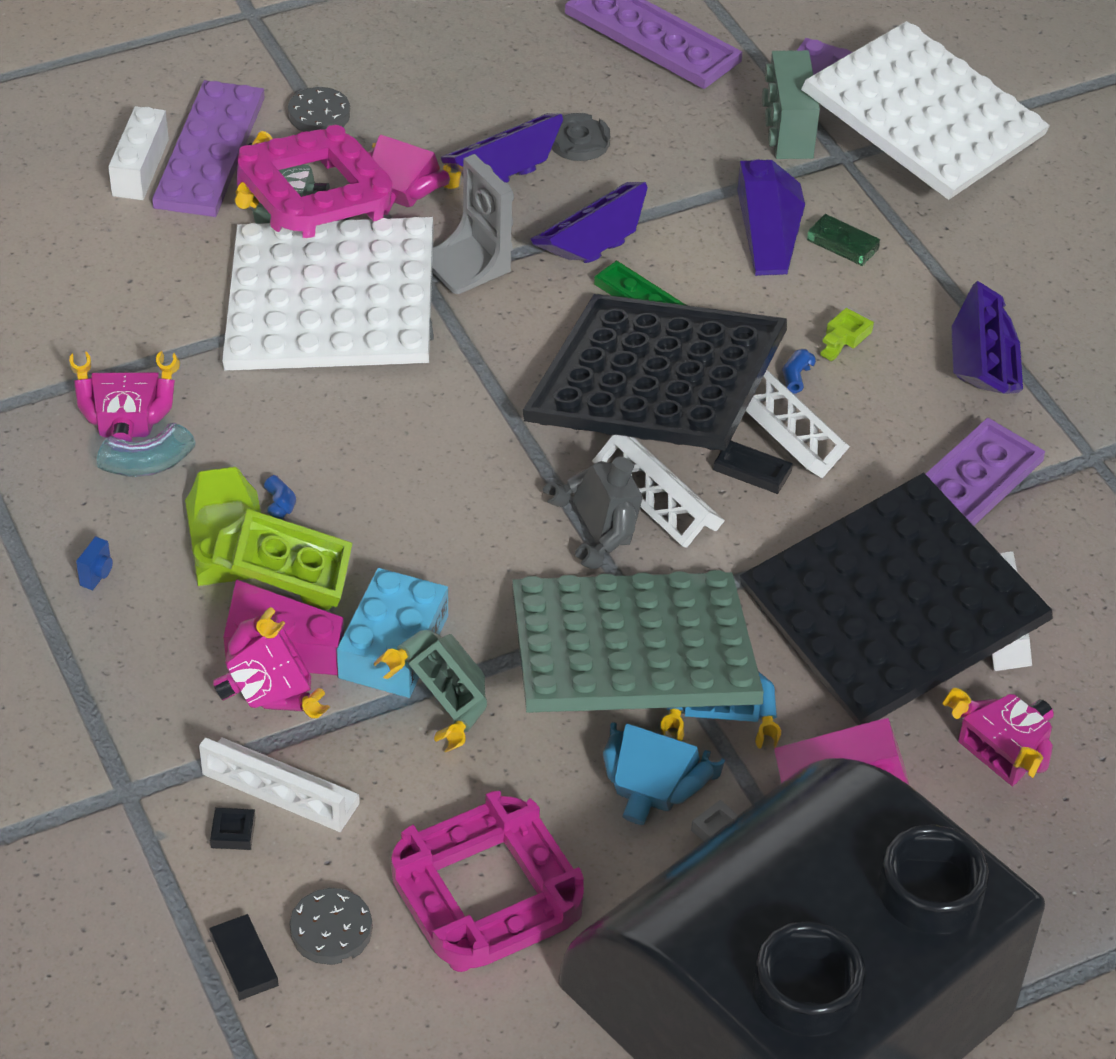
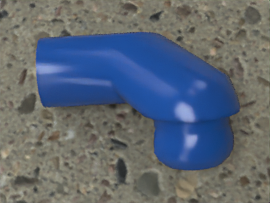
(795, 364)
(283, 497)

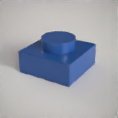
(94, 563)

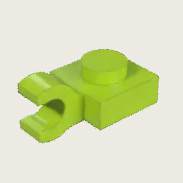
(844, 329)

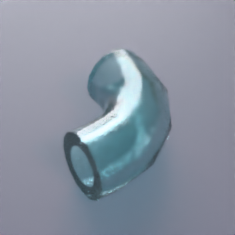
(146, 456)

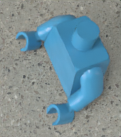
(654, 770)

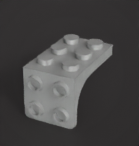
(482, 241)

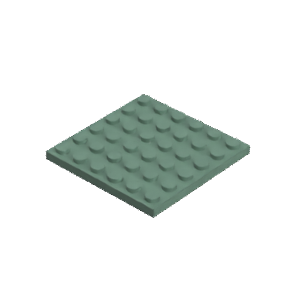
(634, 642)

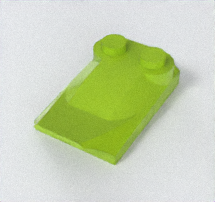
(214, 503)
(285, 557)

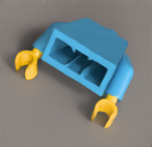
(764, 712)

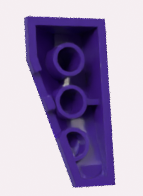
(771, 214)

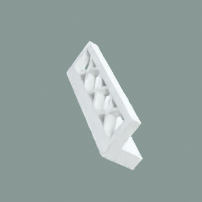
(786, 435)
(668, 482)
(278, 783)

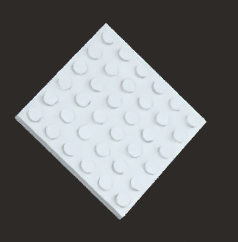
(926, 109)
(330, 298)

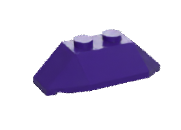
(513, 149)
(597, 225)
(986, 343)

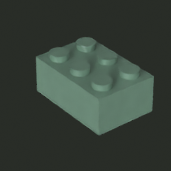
(790, 111)

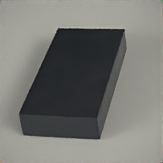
(753, 467)
(243, 957)

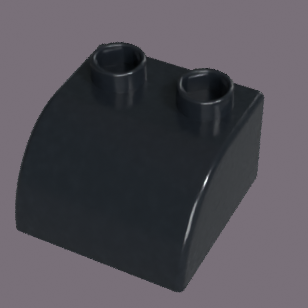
(815, 930)

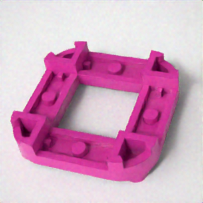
(368, 187)
(441, 920)

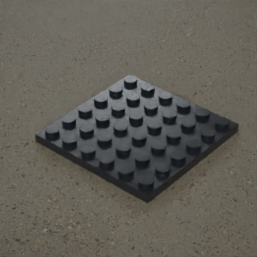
(657, 371)
(895, 599)

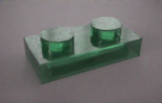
(843, 239)

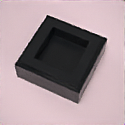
(232, 828)

